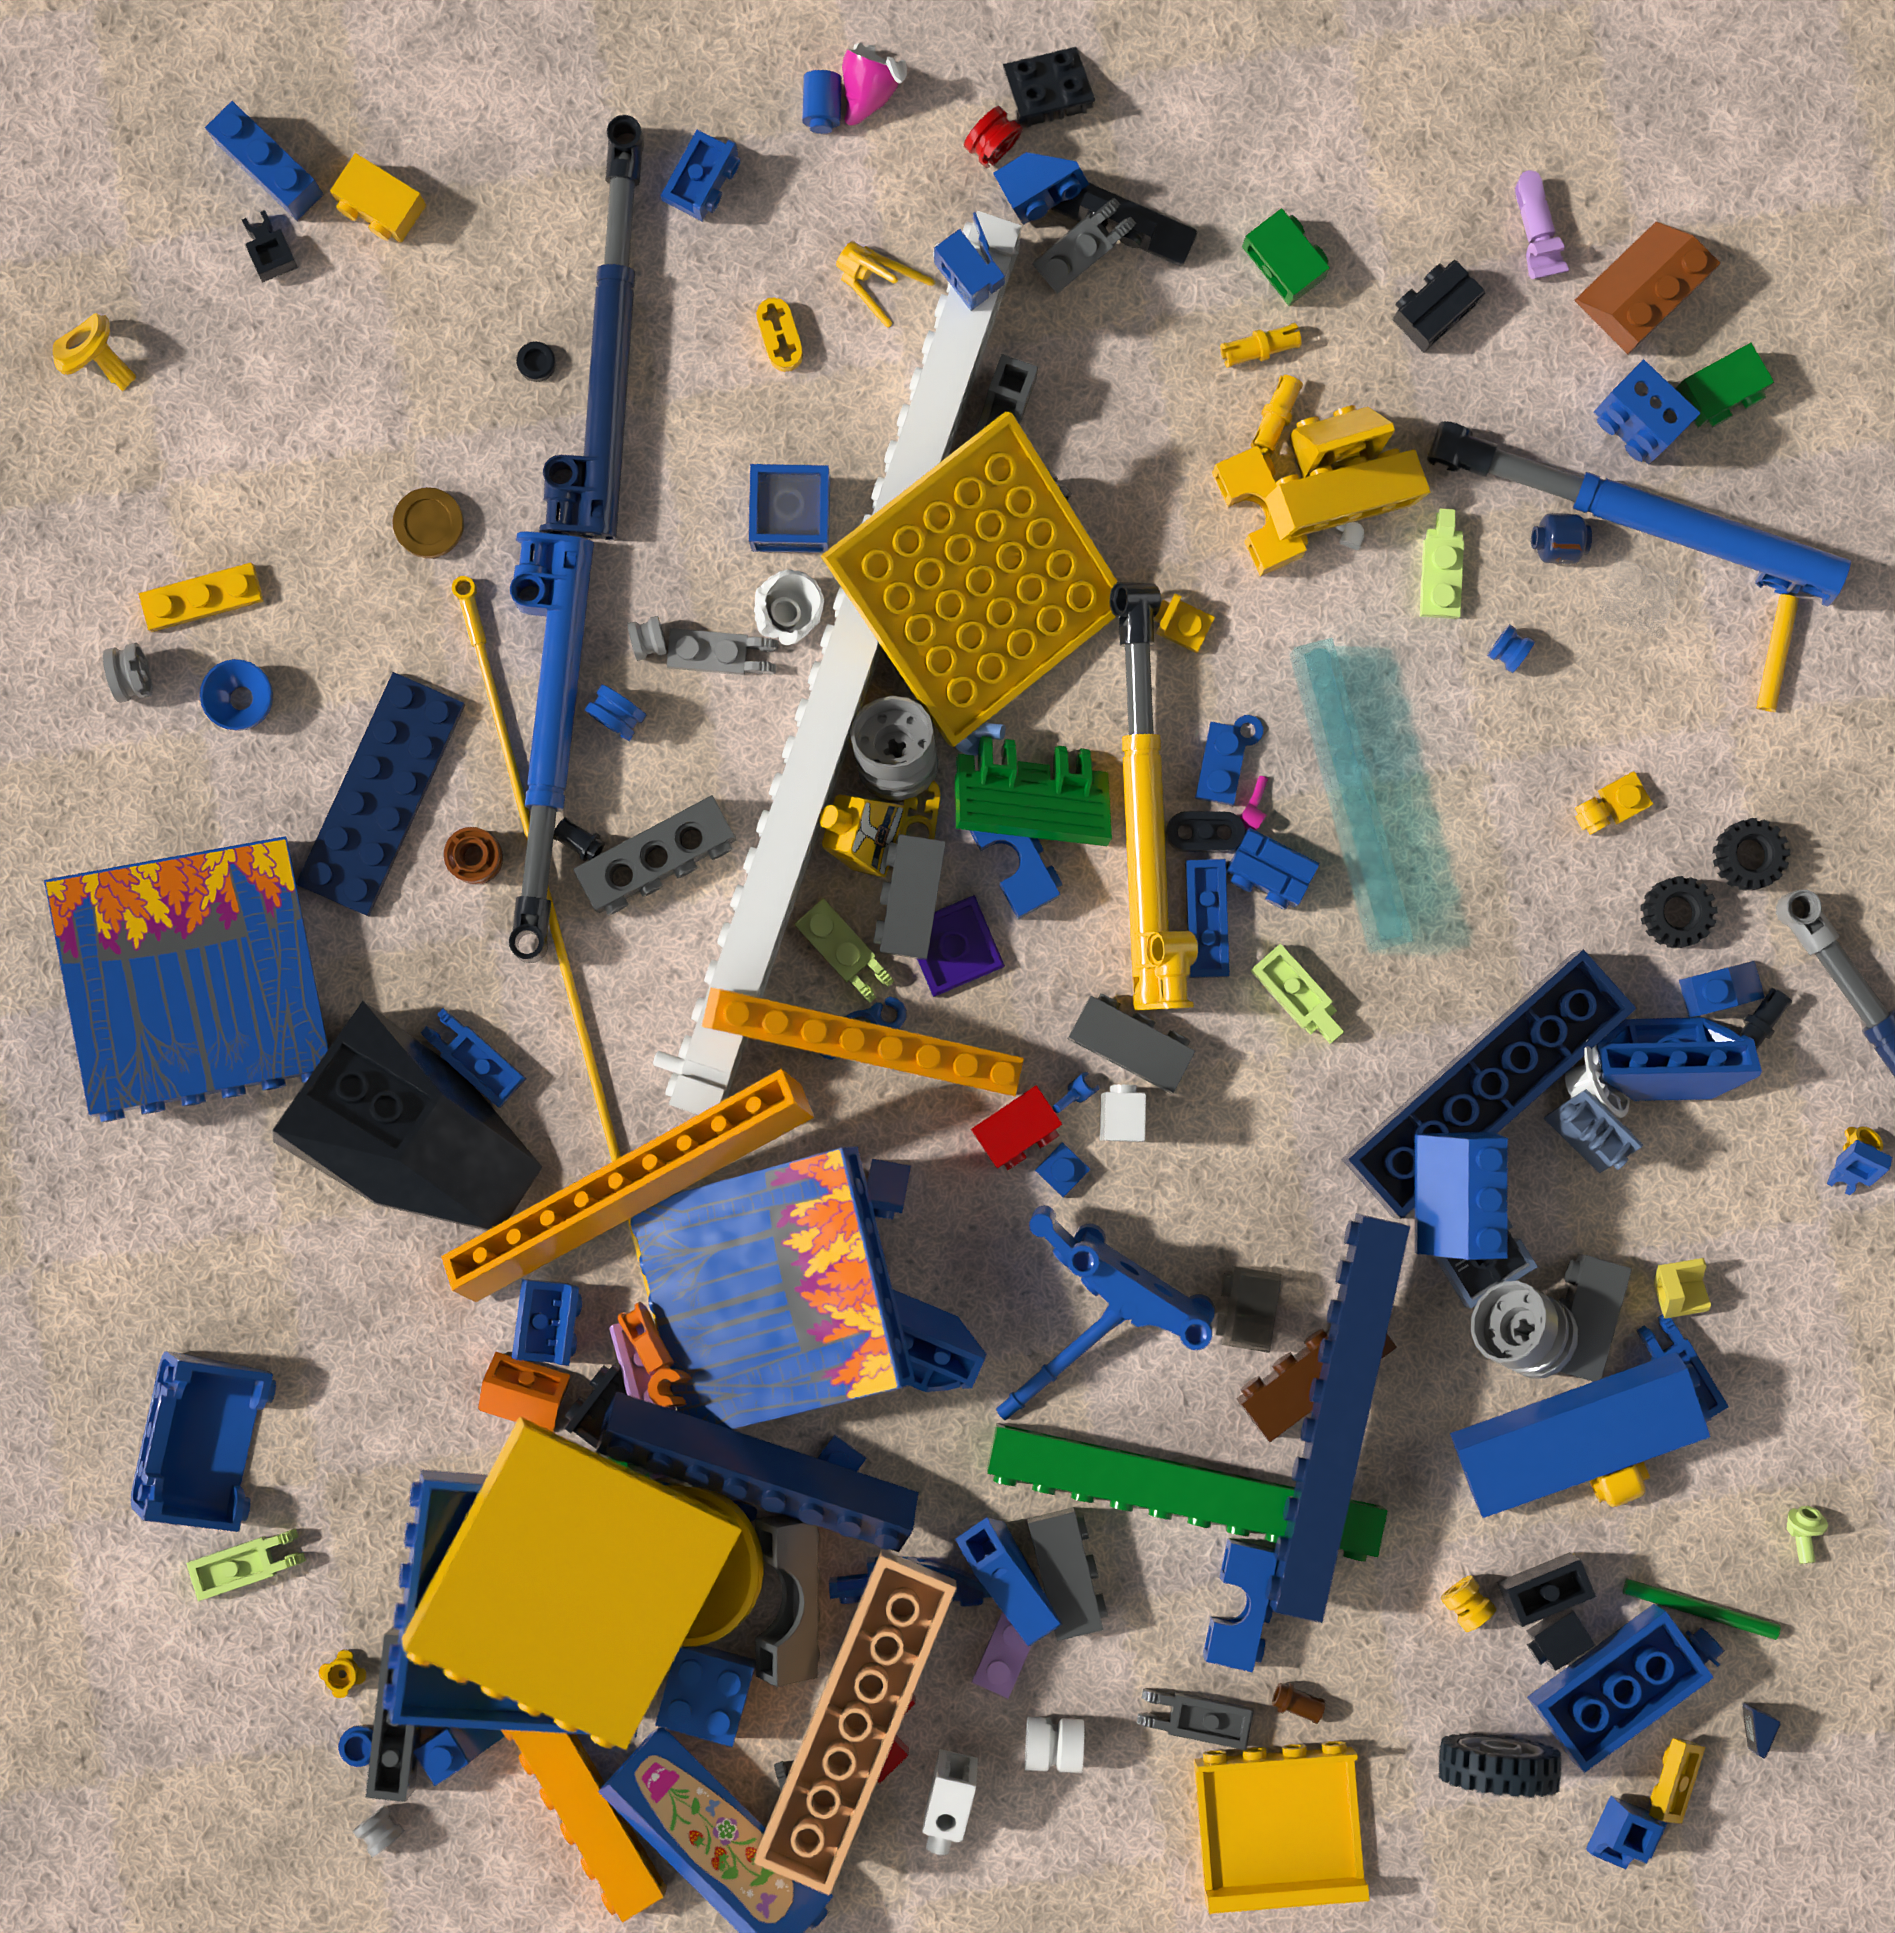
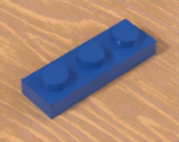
(1208, 916)

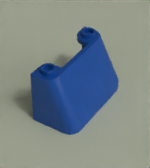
(198, 1442)

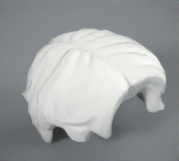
(788, 606)

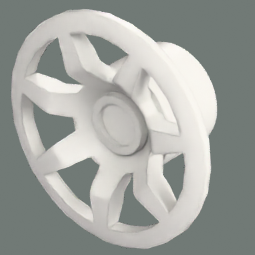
(1589, 1077)

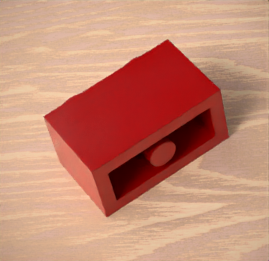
(1016, 1128)

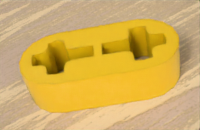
(771, 337)

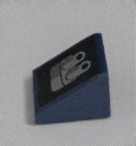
(1759, 1730)

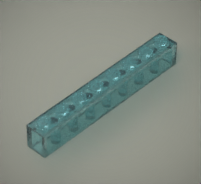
(1350, 795)

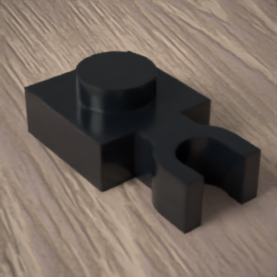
(268, 250)

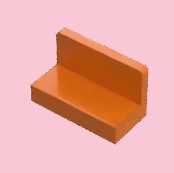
(524, 1390)

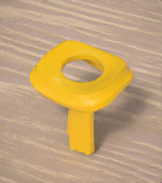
(94, 335)

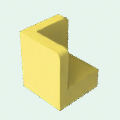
(1682, 1288)

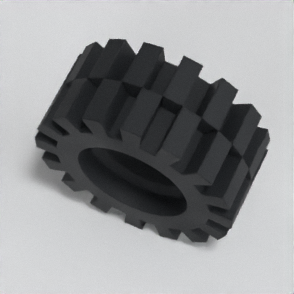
(1773, 849)
(1701, 908)

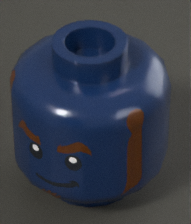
(1562, 538)

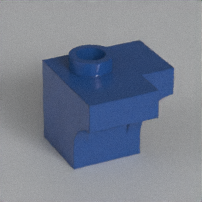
(1625, 1834)

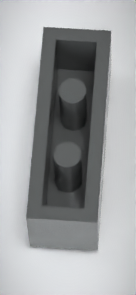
(910, 896)
(1132, 1042)
(1595, 1301)
(1067, 1572)

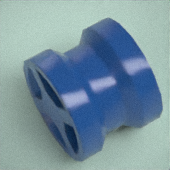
(1511, 648)

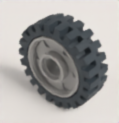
(1500, 1765)

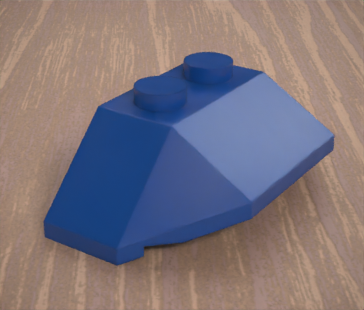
(1676, 1059)
(938, 1346)

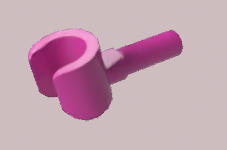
(1252, 816)

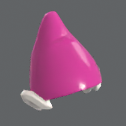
(869, 81)

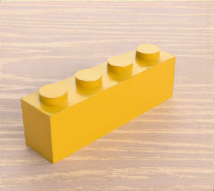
(1347, 493)

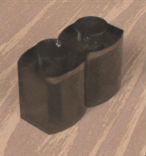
(1249, 1309)

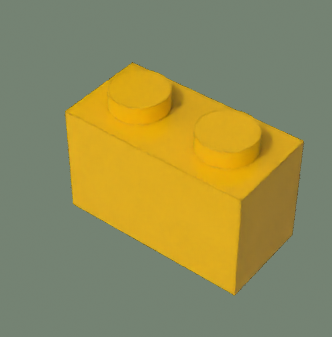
(377, 198)

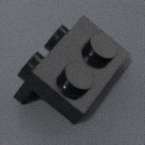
(588, 1416)

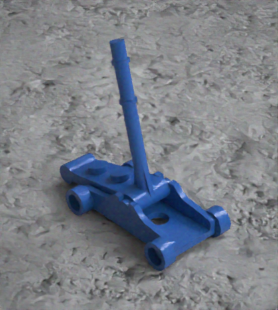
(1127, 1289)

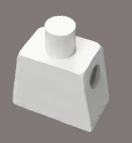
(949, 1800)

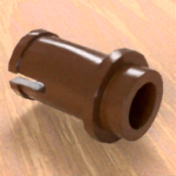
(1298, 1702)

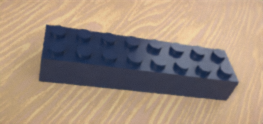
(1494, 1074)

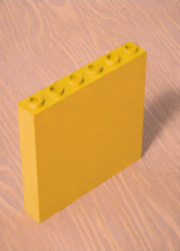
(570, 1585)

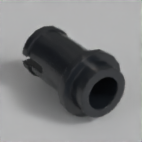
(578, 839)

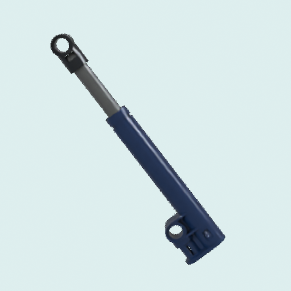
(591, 497)

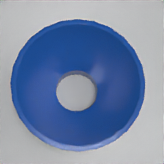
(220, 684)

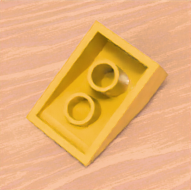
(1339, 438)

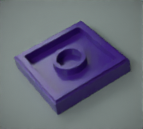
(959, 947)

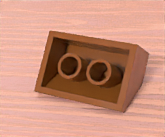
(1647, 284)

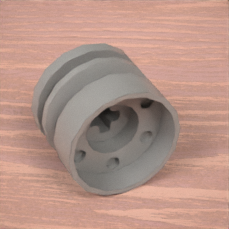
(892, 730)
(1524, 1329)

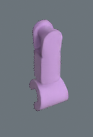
(1543, 250)

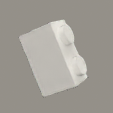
(1122, 1114)

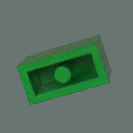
(1286, 256)
(1725, 385)

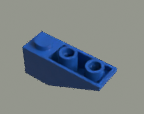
(1008, 1579)

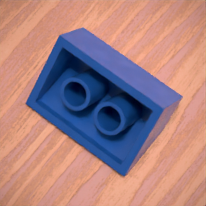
(1461, 1195)

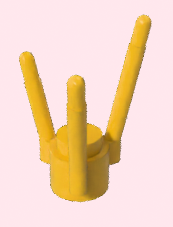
(862, 262)

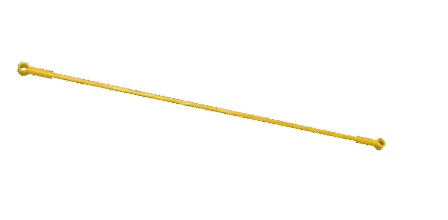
(477, 640)

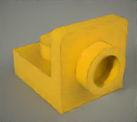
(1183, 623)

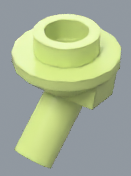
(1803, 1528)

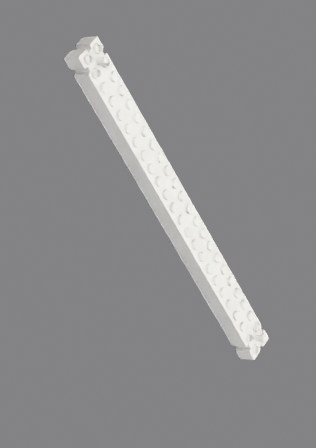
(837, 694)

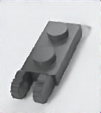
(1081, 247)
(1200, 1719)

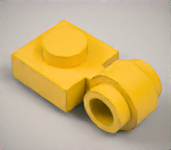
(1621, 800)

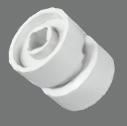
(1054, 1744)

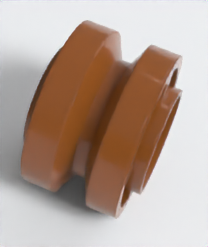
(458, 845)

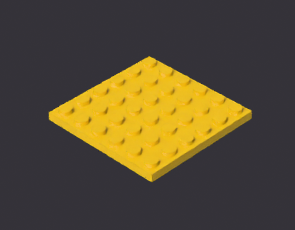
(976, 578)

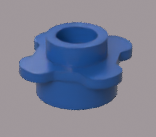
(1705, 1646)

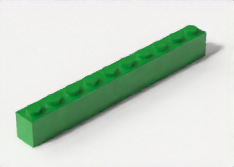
(1164, 1487)

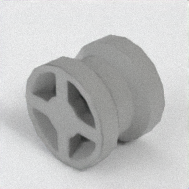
(647, 638)
(378, 1831)

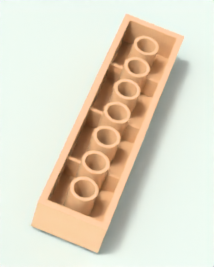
(855, 1722)

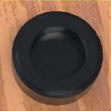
(536, 361)

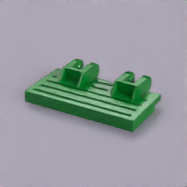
(1026, 803)

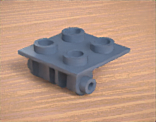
(1593, 1132)

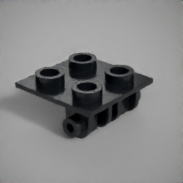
(1049, 85)

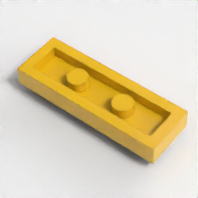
(201, 597)

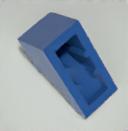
(453, 1749)

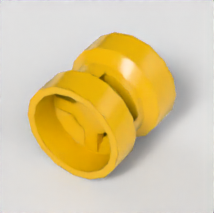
(1468, 1603)

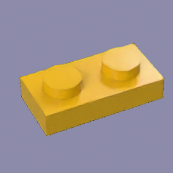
(1676, 1781)

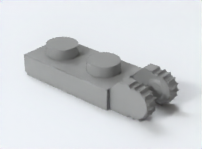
(717, 652)

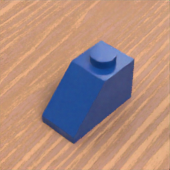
(1721, 989)

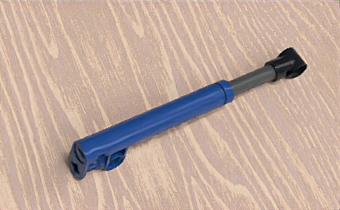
(1780, 561)
(563, 577)

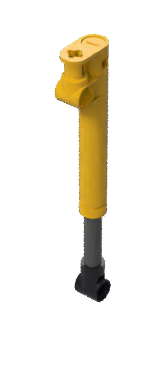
(1158, 955)

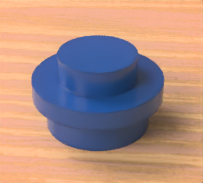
(356, 1745)

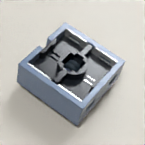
(1474, 1278)

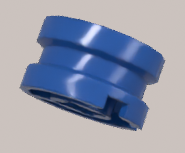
(615, 712)

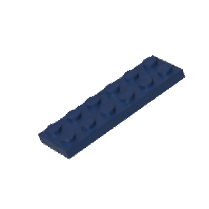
(380, 794)

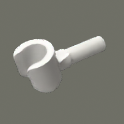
(1352, 535)

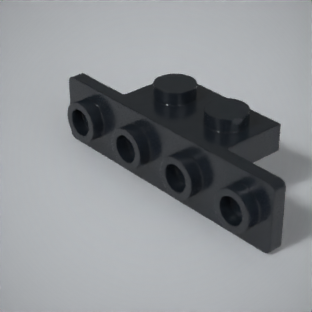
(1150, 233)

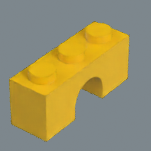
(1250, 478)

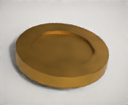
(428, 522)

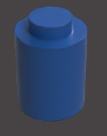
(821, 100)

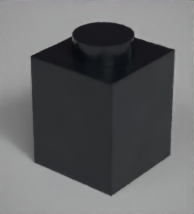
(1559, 1639)

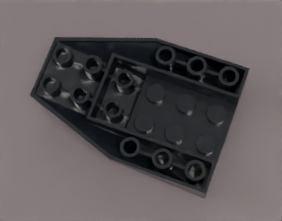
(406, 1129)

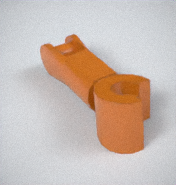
(653, 1356)

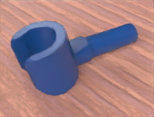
(1077, 1091)

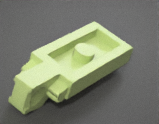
(1442, 569)
(1297, 993)

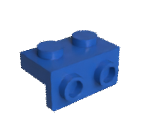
(700, 175)
(546, 1322)

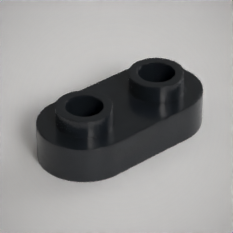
(1204, 831)

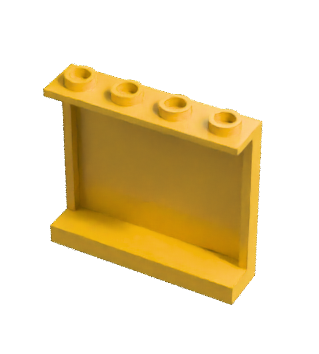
(1280, 1828)

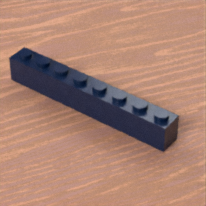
(757, 1472)

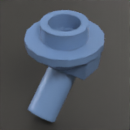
(971, 742)

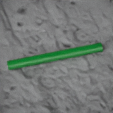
(1701, 1609)

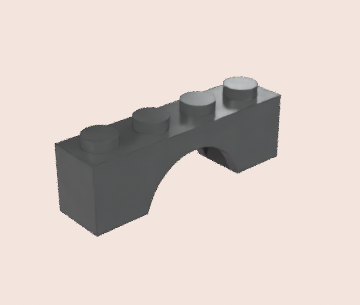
(1008, 390)
(789, 1646)

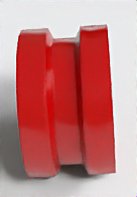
(993, 136)

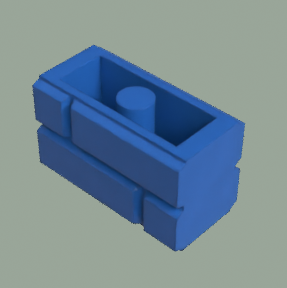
(1271, 869)

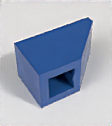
(1038, 183)
(887, 1187)

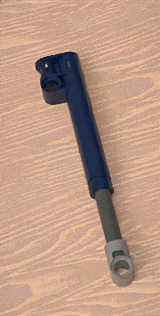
(1819, 938)

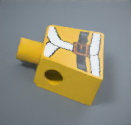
(861, 832)

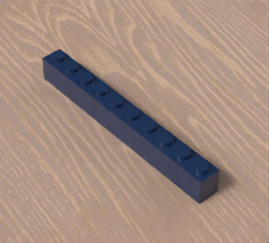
(1338, 1417)

